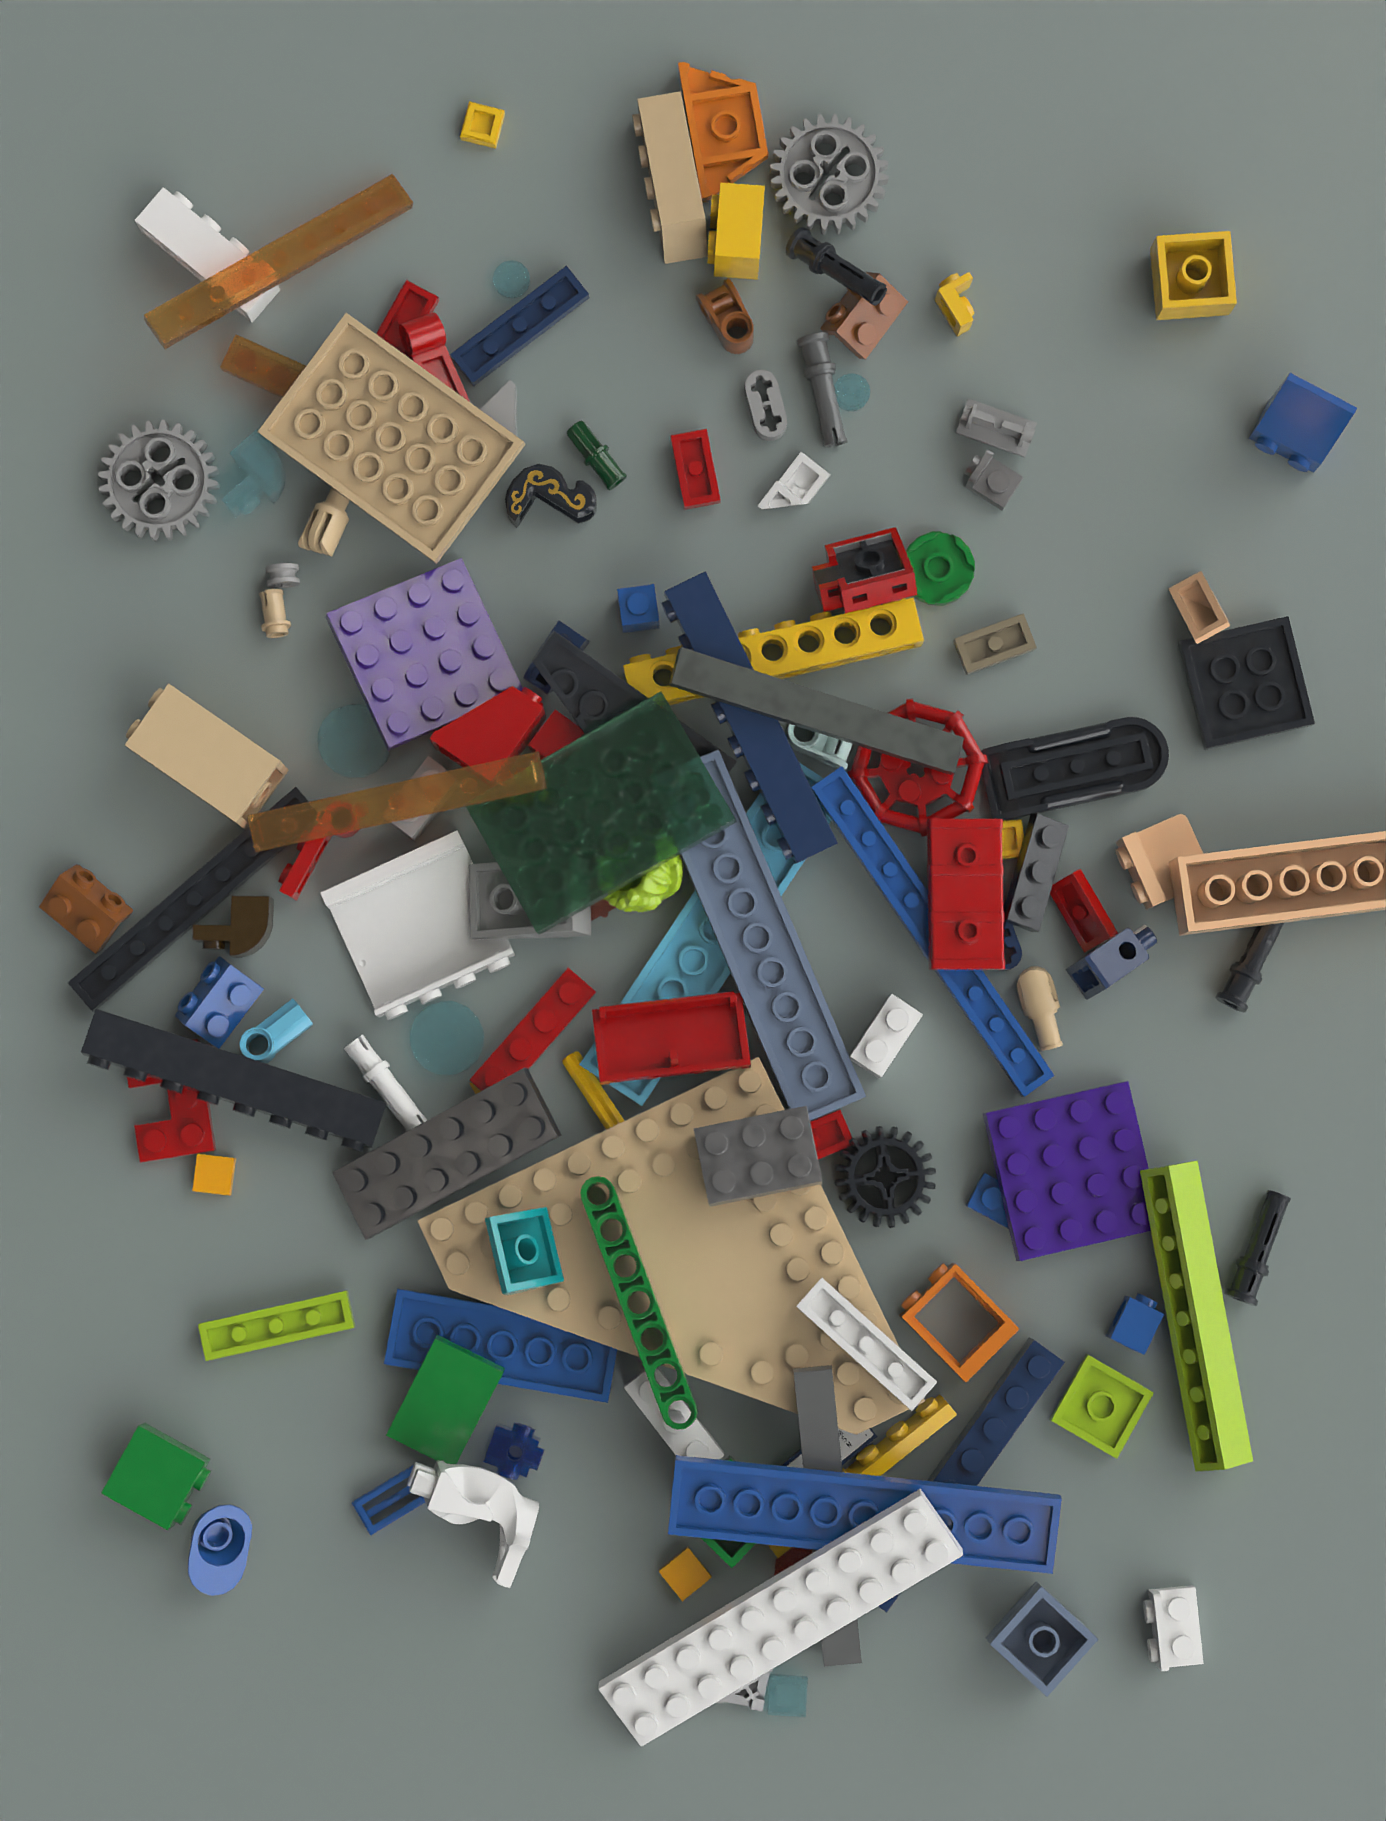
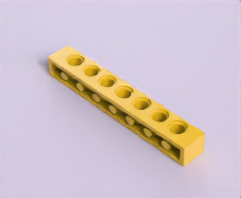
(904, 635)

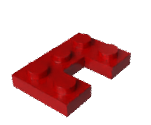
(184, 1134)

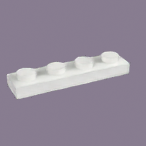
(866, 1344)

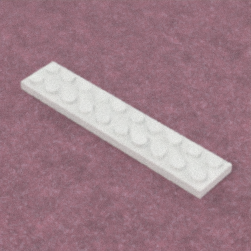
(781, 1617)

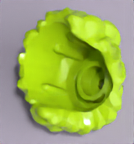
(649, 890)

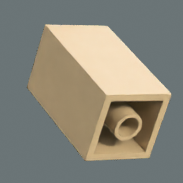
(205, 755)

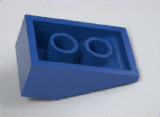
(1301, 423)

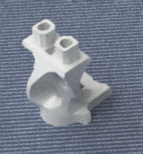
(473, 1493)

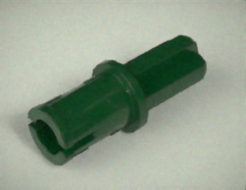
(596, 455)

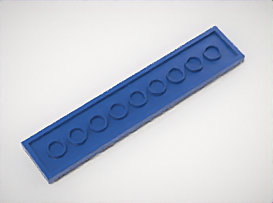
(818, 1506)

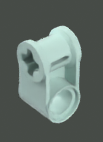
(821, 748)

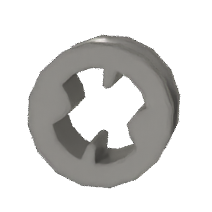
(282, 575)

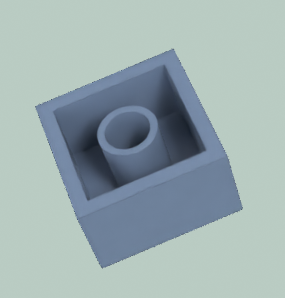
(1041, 1638)

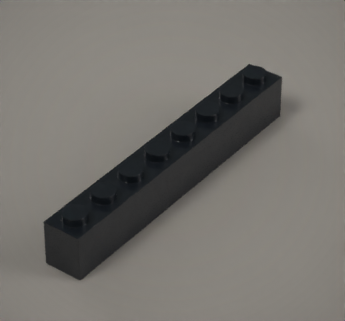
(233, 1079)

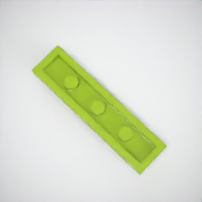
(276, 1325)

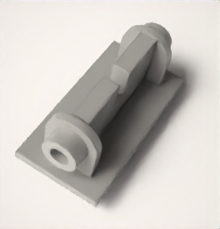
(996, 428)

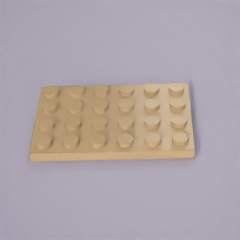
(391, 438)

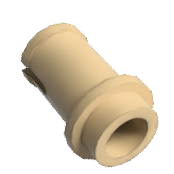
(274, 613)

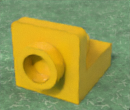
(956, 308)

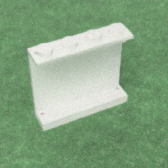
(413, 926)

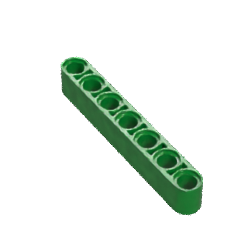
(638, 1282)

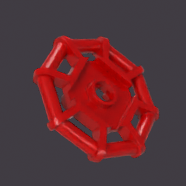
(925, 789)

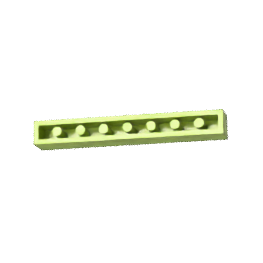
(1196, 1316)

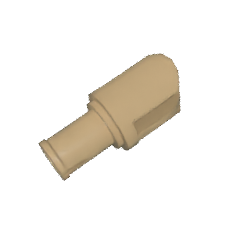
(325, 525)
(1039, 1003)

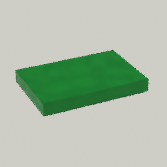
(445, 1401)

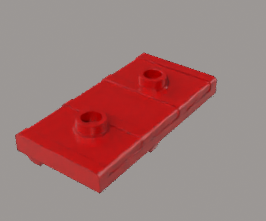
(965, 894)
(670, 1037)

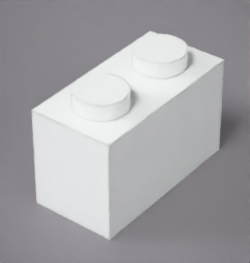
(885, 1036)

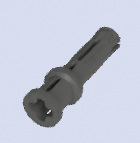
(820, 372)

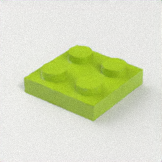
(1101, 1406)

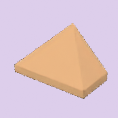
(1199, 607)

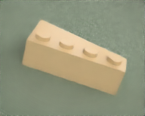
(671, 177)

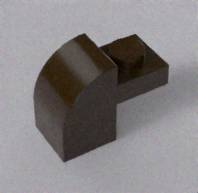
(248, 929)

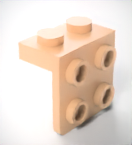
(1148, 857)

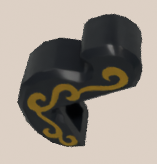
(550, 487)

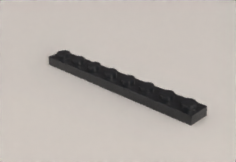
(175, 915)

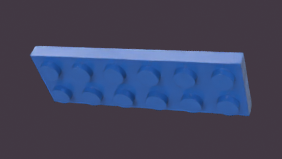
(529, 1350)

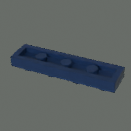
(519, 326)

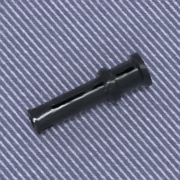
(823, 259)
(1246, 972)
(1253, 1265)

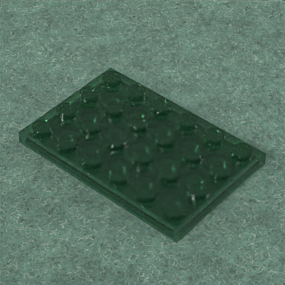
(608, 814)

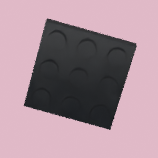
(1246, 683)

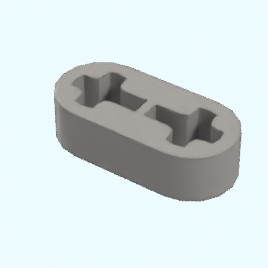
(757, 407)

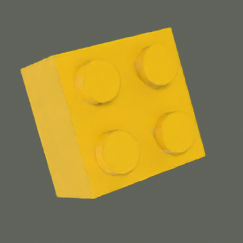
(738, 221)
(1193, 275)

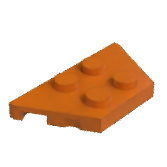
(722, 127)

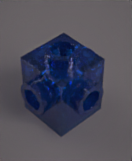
(501, 1457)

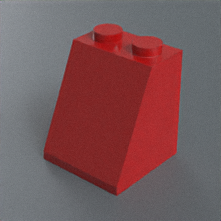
(493, 729)

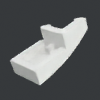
(796, 485)

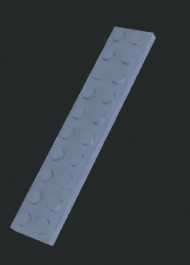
(769, 962)

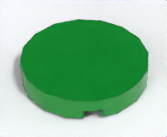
(941, 567)

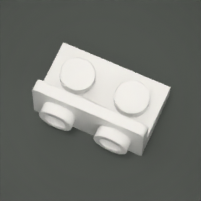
(1174, 1627)

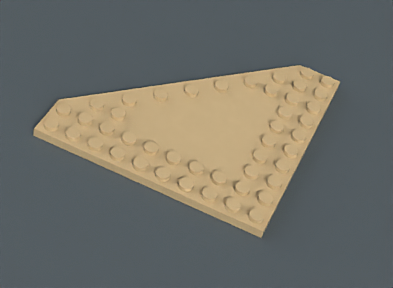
(718, 1271)

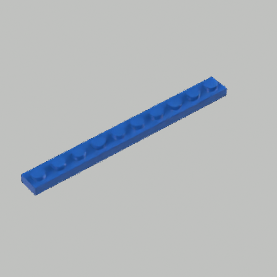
(910, 903)

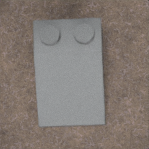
(499, 915)

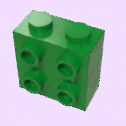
(157, 1477)

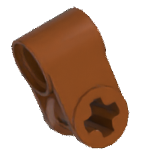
(724, 311)

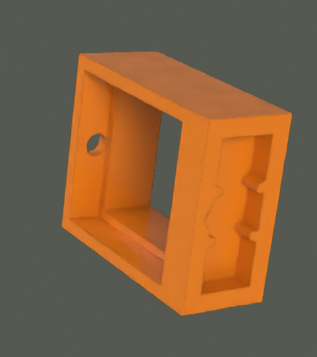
(985, 1348)

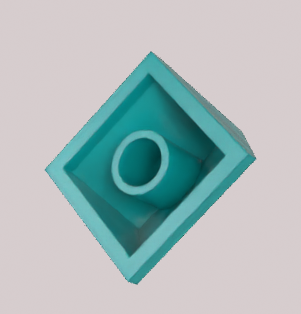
(524, 1250)

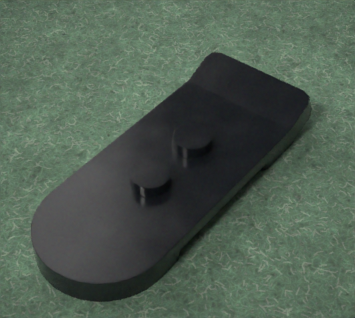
(1073, 767)

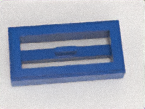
(366, 1515)

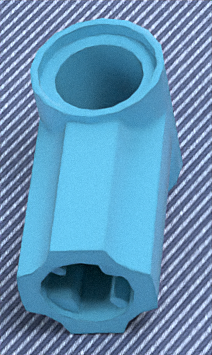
(278, 1029)

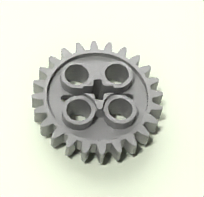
(856, 191)
(180, 505)

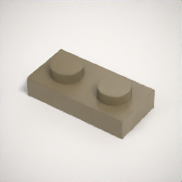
(994, 644)

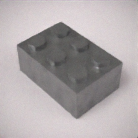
(758, 1156)

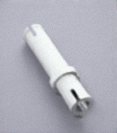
(384, 1083)

